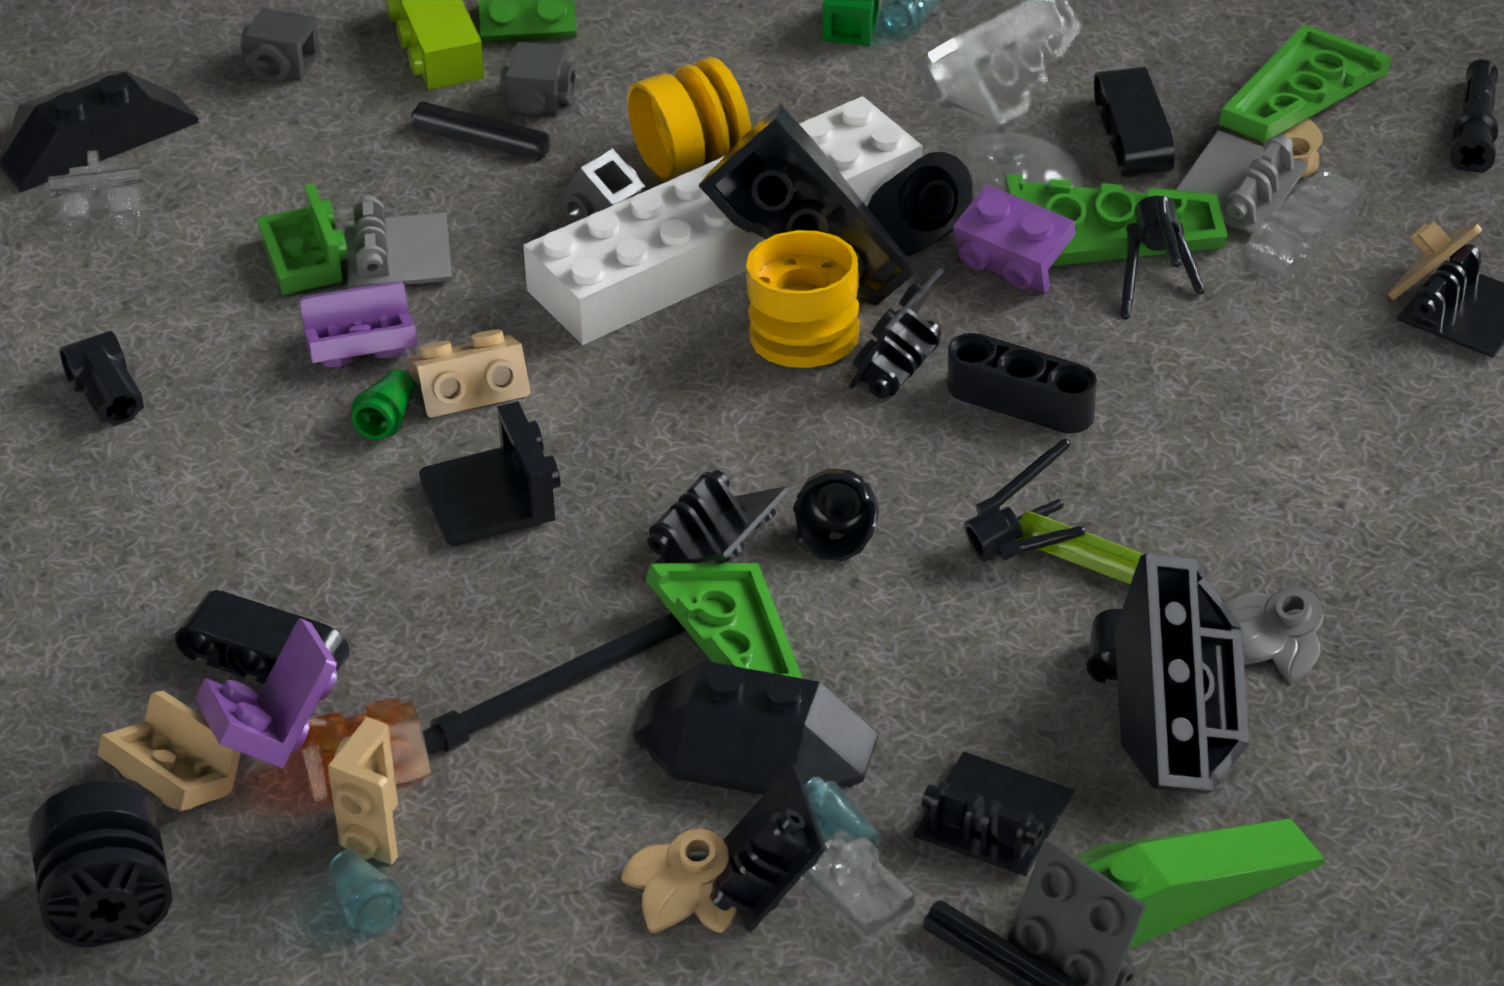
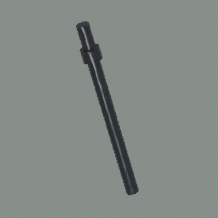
(454, 728)

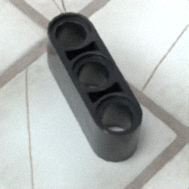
(1135, 120)
(1021, 382)
(246, 635)

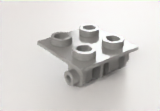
(1245, 177)
(395, 248)

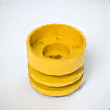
(687, 117)
(803, 298)

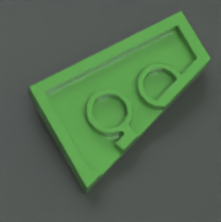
(726, 613)

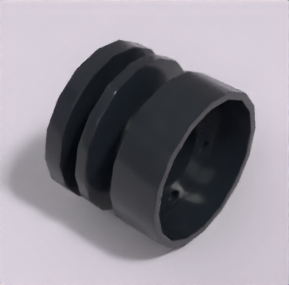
(99, 864)

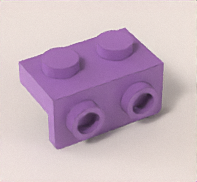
(1011, 238)
(357, 323)

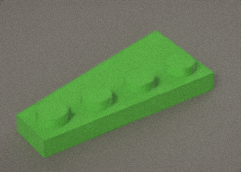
(1300, 81)
(1104, 213)

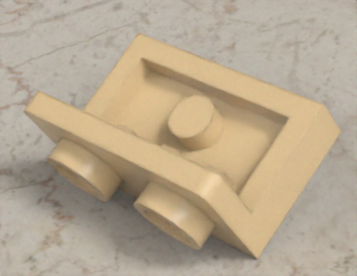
(470, 374)
(172, 755)
(365, 792)

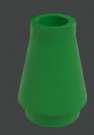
(382, 406)

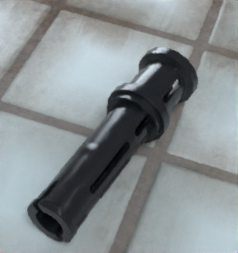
(1476, 127)

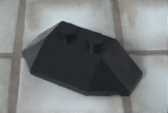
(100, 114)
(1180, 677)
(749, 726)

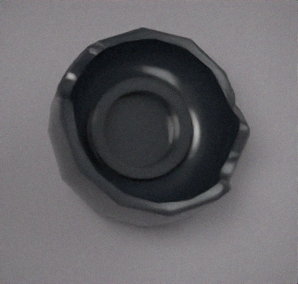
(835, 503)

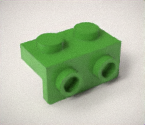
(526, 19)
(303, 245)

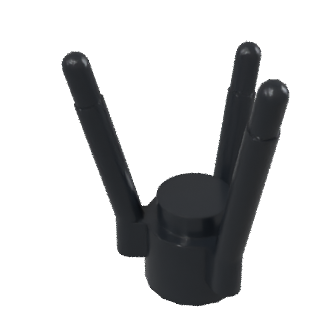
(1159, 230)
(997, 530)

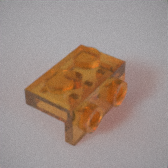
(328, 731)

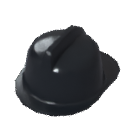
(923, 201)

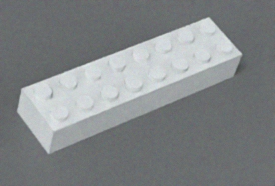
(678, 241)

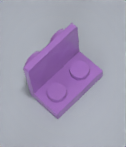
(278, 718)

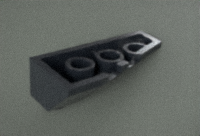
(785, 183)

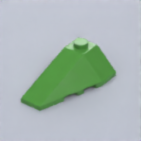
(1202, 870)

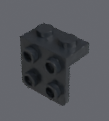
(497, 487)

